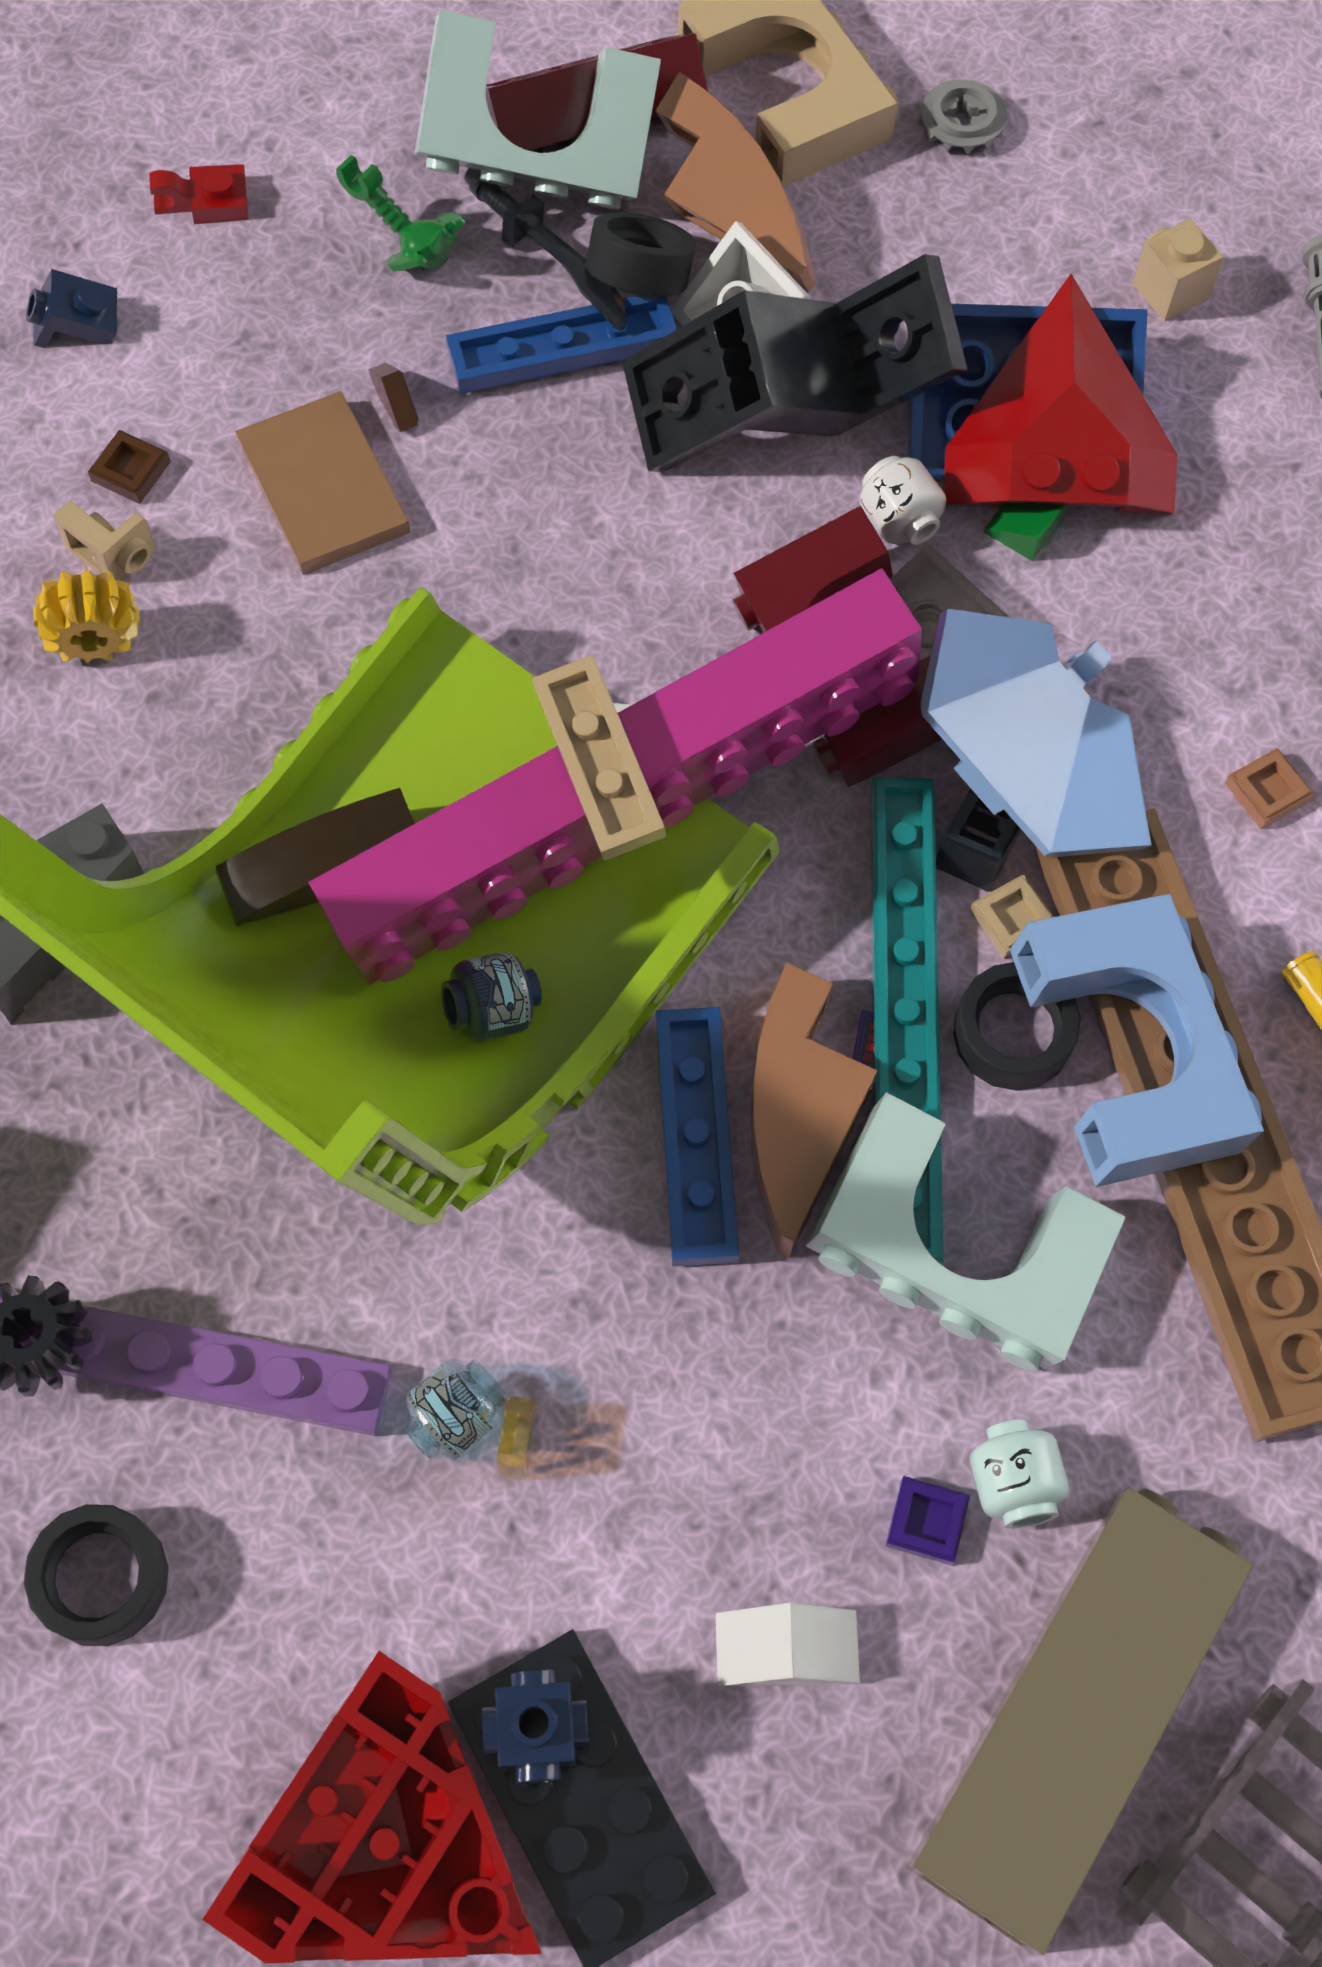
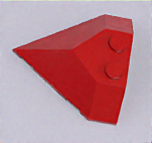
(1063, 425)
(377, 1844)

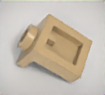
(102, 547)

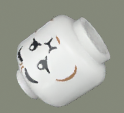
(902, 500)

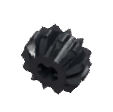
(54, 1348)

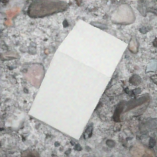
(787, 1646)

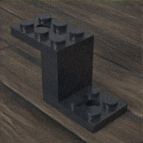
(793, 364)

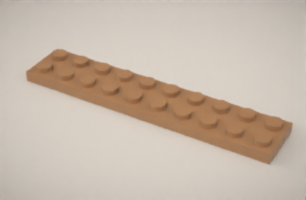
(1237, 1216)

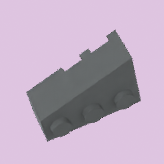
(94, 849)

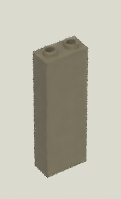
(1081, 1719)

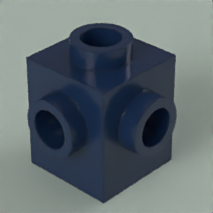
(542, 1757)

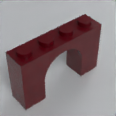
(800, 578)

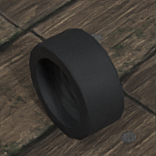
(640, 254)
(992, 1065)
(49, 1550)

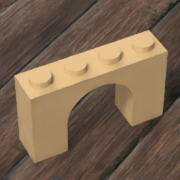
(817, 129)

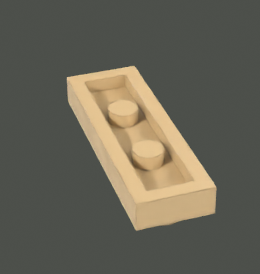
(598, 757)

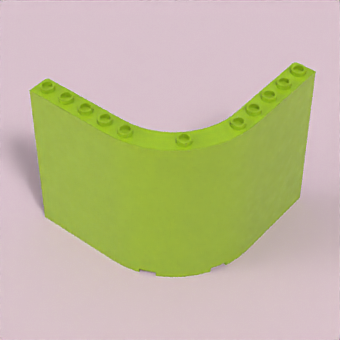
(282, 1013)

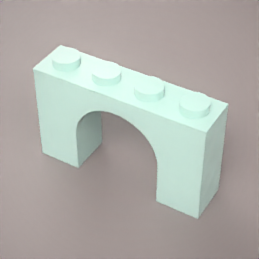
(460, 130)
(873, 1233)

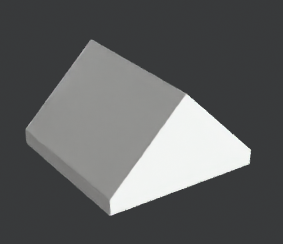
(734, 266)

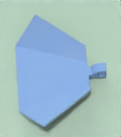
(1034, 735)

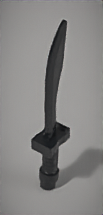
(528, 221)

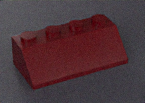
(556, 100)

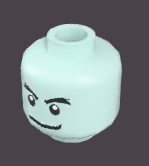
(1019, 1475)

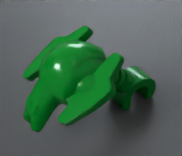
(421, 241)

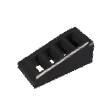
(972, 856)

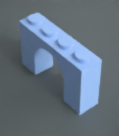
(1147, 957)

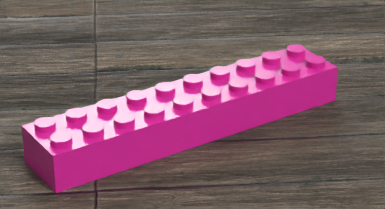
(690, 743)

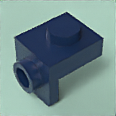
(72, 308)

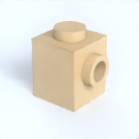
(1177, 269)

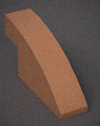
(730, 179)
(800, 1105)

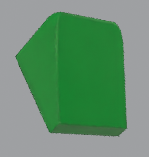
(1025, 526)

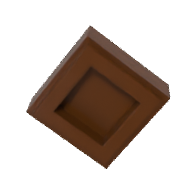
(129, 466)

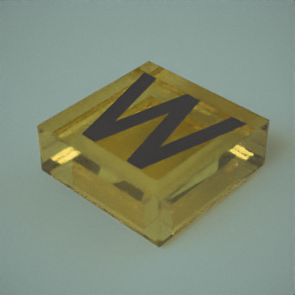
(517, 1438)

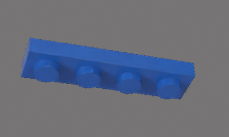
(554, 343)
(696, 1137)

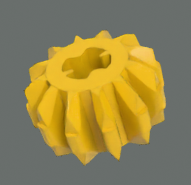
(86, 616)

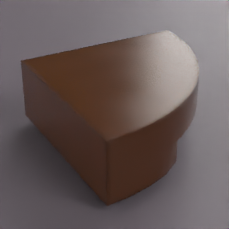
(394, 395)

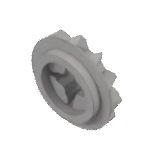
(978, 103)

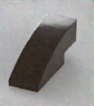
(277, 871)

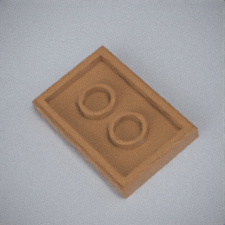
(322, 482)

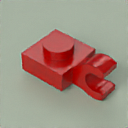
(211, 193)

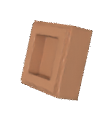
(1269, 788)

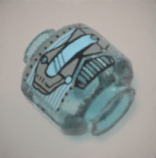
(455, 1410)

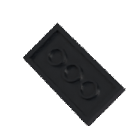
(603, 1830)

